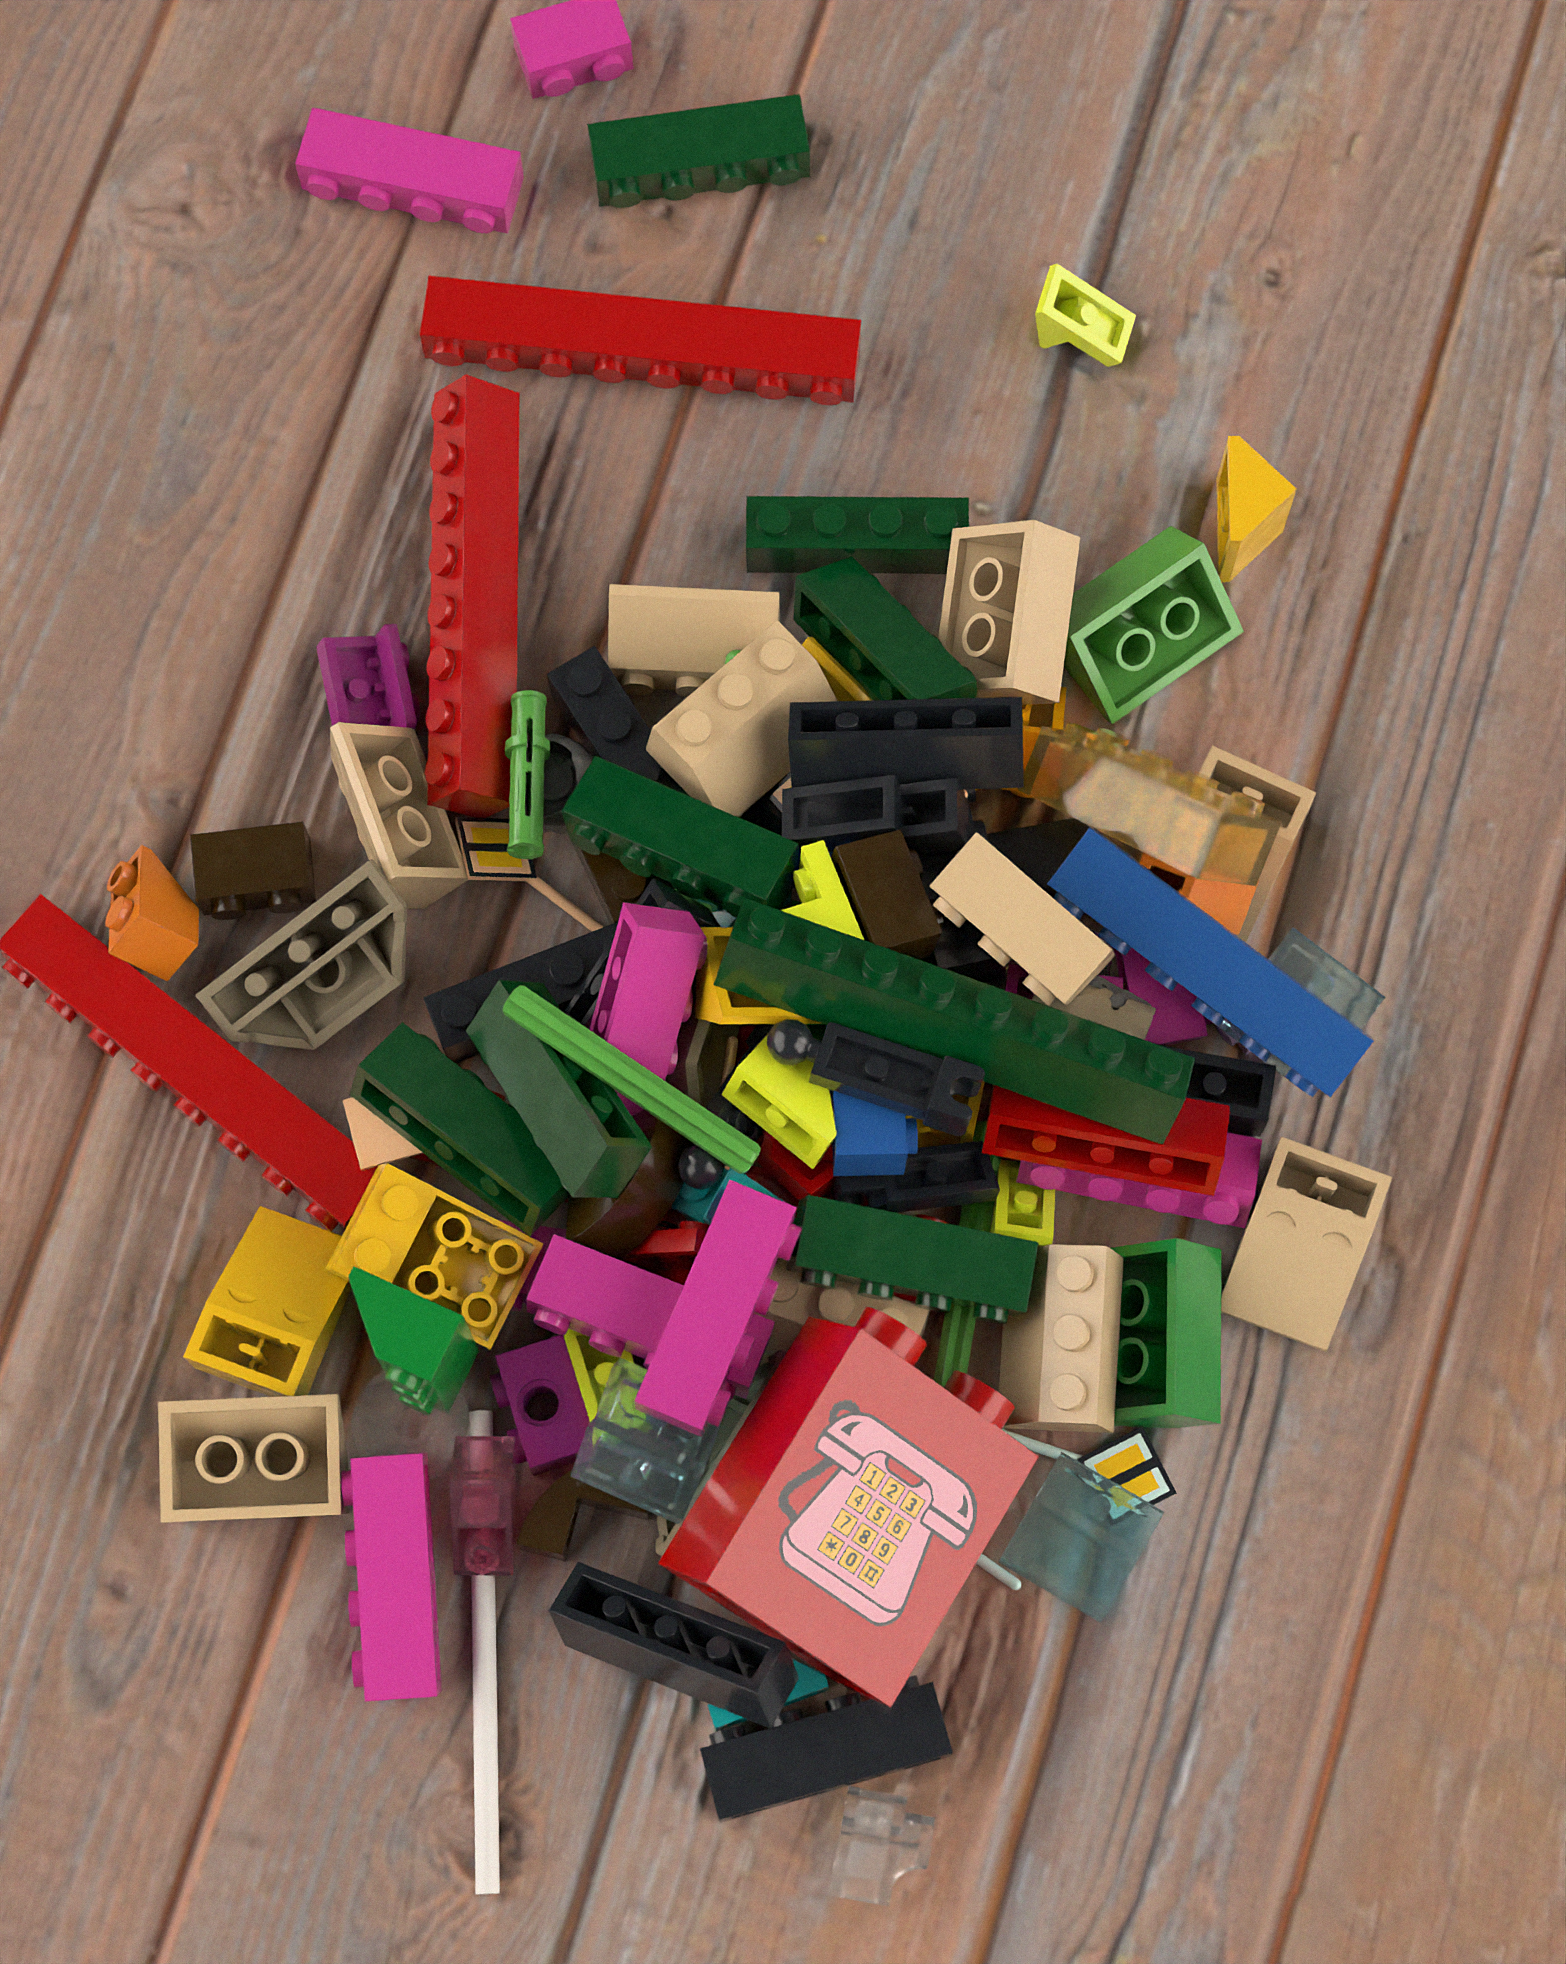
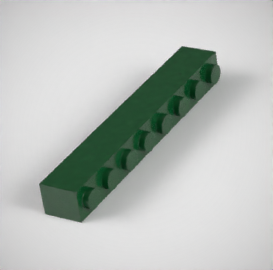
(948, 1014)

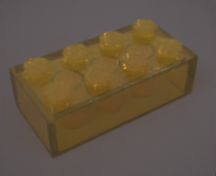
(1150, 804)

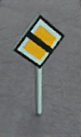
(1125, 1461)

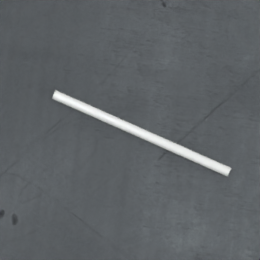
(485, 1713)

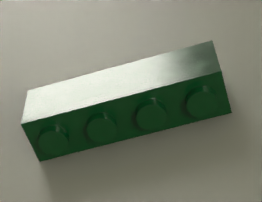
(699, 151)
(878, 532)
(876, 636)
(679, 839)
(564, 1106)
(459, 1126)
(912, 1257)

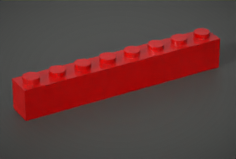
(640, 340)
(472, 595)
(189, 1060)

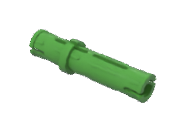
(529, 718)

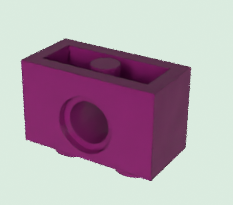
(534, 1371)

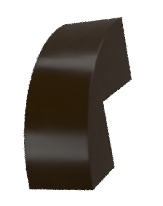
(624, 1222)
(554, 1515)

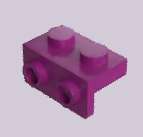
(368, 679)

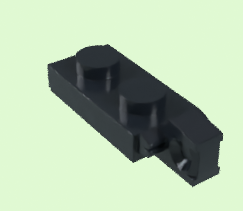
(931, 1180)

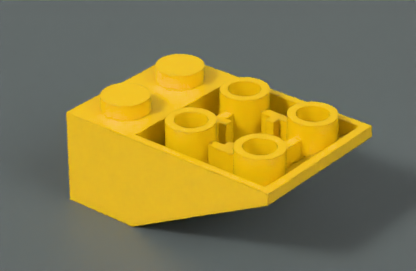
(437, 1250)
(271, 1308)

